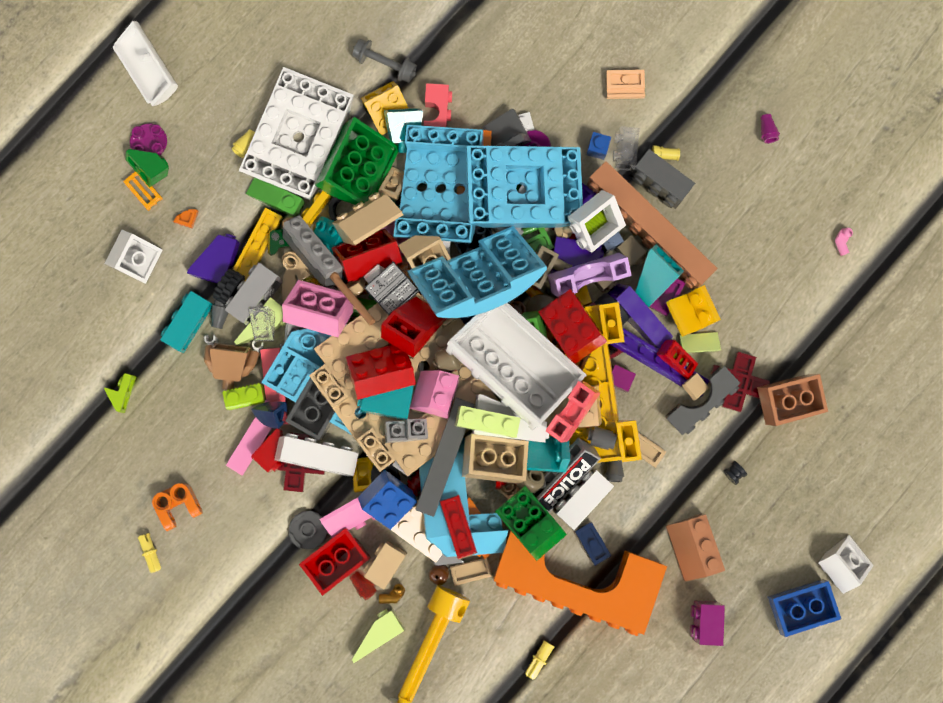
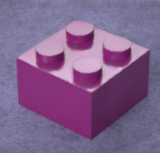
(708, 623)

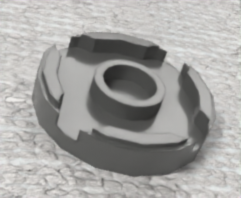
(307, 530)

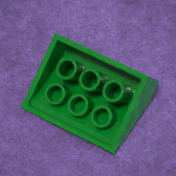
(357, 163)

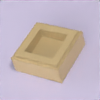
(695, 386)

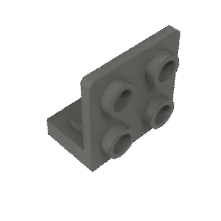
(507, 130)

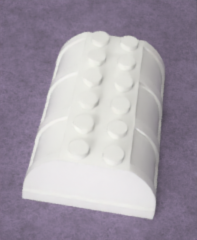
(516, 363)

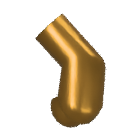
(394, 596)

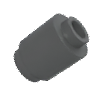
(602, 438)

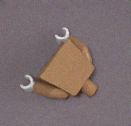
(230, 361)

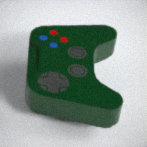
(276, 241)

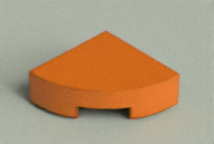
(187, 218)

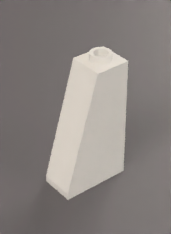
(524, 432)

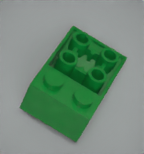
(531, 523)

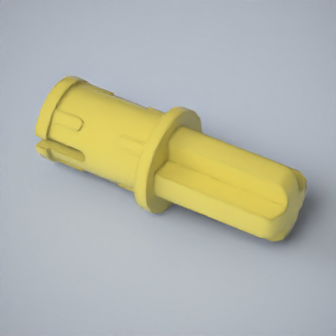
(149, 553)
(539, 660)

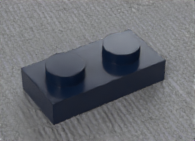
(593, 543)

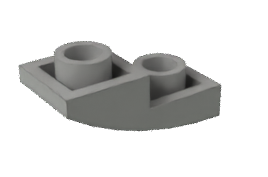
(406, 430)

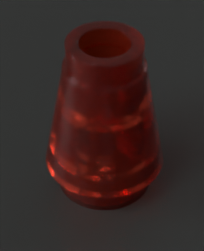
(363, 586)

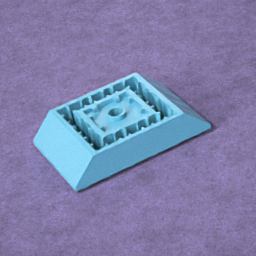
(550, 181)

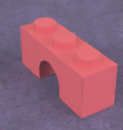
(438, 97)
(579, 404)

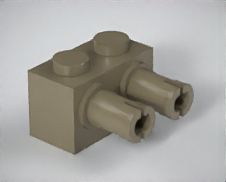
(551, 260)

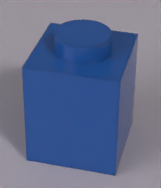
(598, 145)

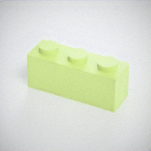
(487, 421)

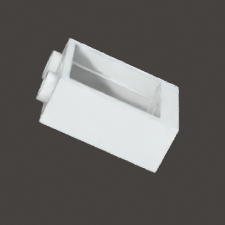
(601, 201)

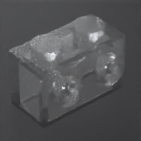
(627, 146)

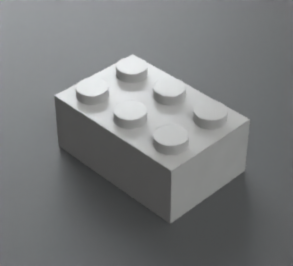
(253, 292)

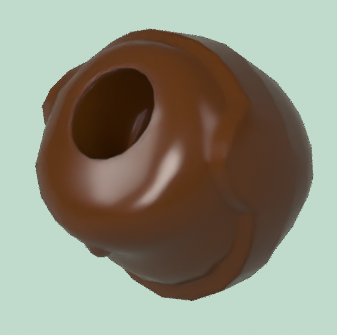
(438, 574)

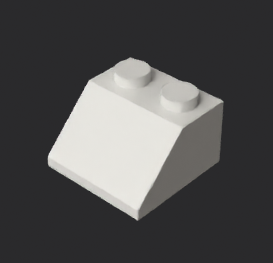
(133, 256)
(846, 564)

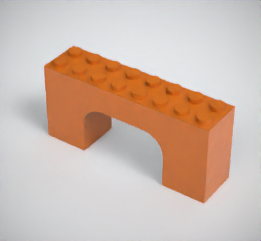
(623, 603)

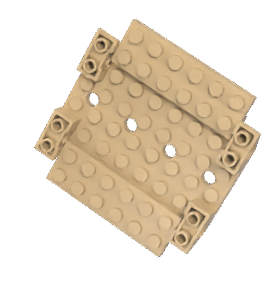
(369, 432)

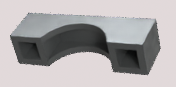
(686, 417)

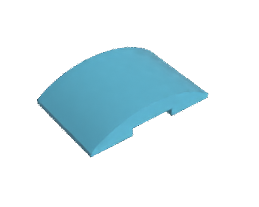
(479, 278)

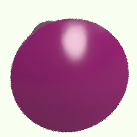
(148, 138)

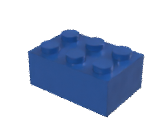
(804, 607)

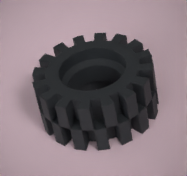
(228, 285)

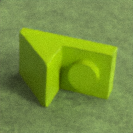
(121, 398)

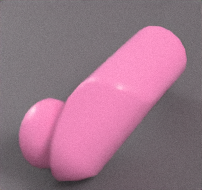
(841, 240)

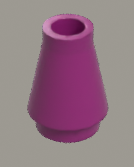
(769, 131)

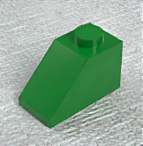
(147, 165)

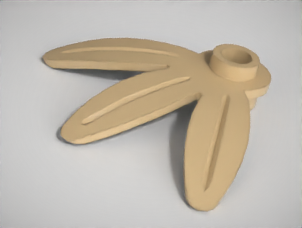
(292, 269)

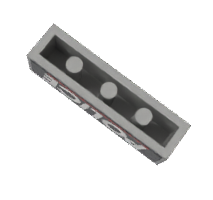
(559, 484)

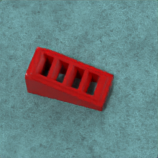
(667, 353)

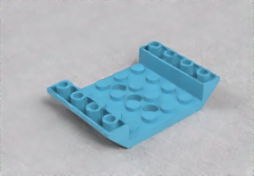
(436, 158)

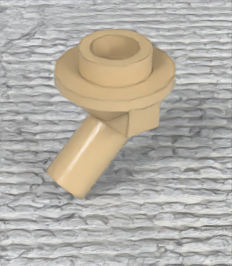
(564, 232)

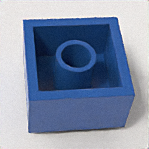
(387, 499)

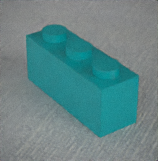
(186, 322)

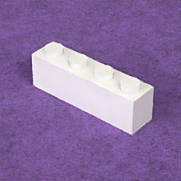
(316, 456)

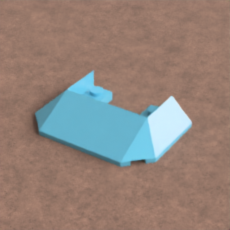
(294, 365)
(485, 528)

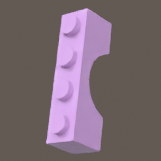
(603, 269)

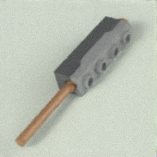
(319, 260)

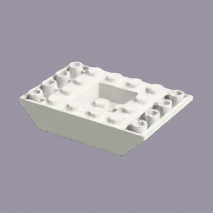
(296, 107)

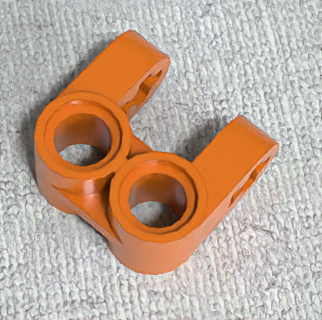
(164, 513)

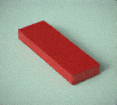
(458, 527)

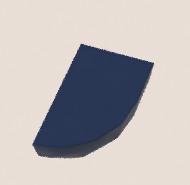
(270, 413)

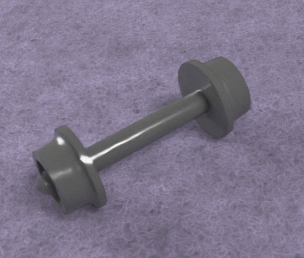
(362, 51)

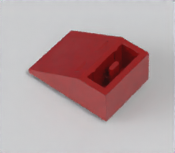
(411, 326)

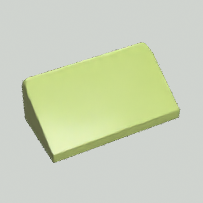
(700, 342)

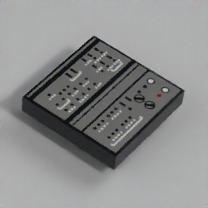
(391, 288)

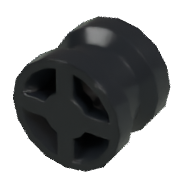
(735, 472)

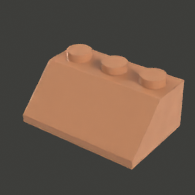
(695, 547)

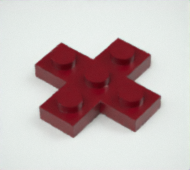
(742, 371)
(296, 474)

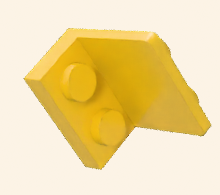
(383, 99)
(693, 311)

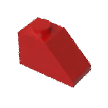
(266, 452)

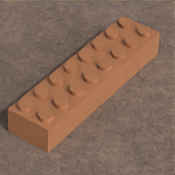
(652, 226)

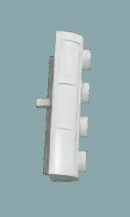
(144, 65)

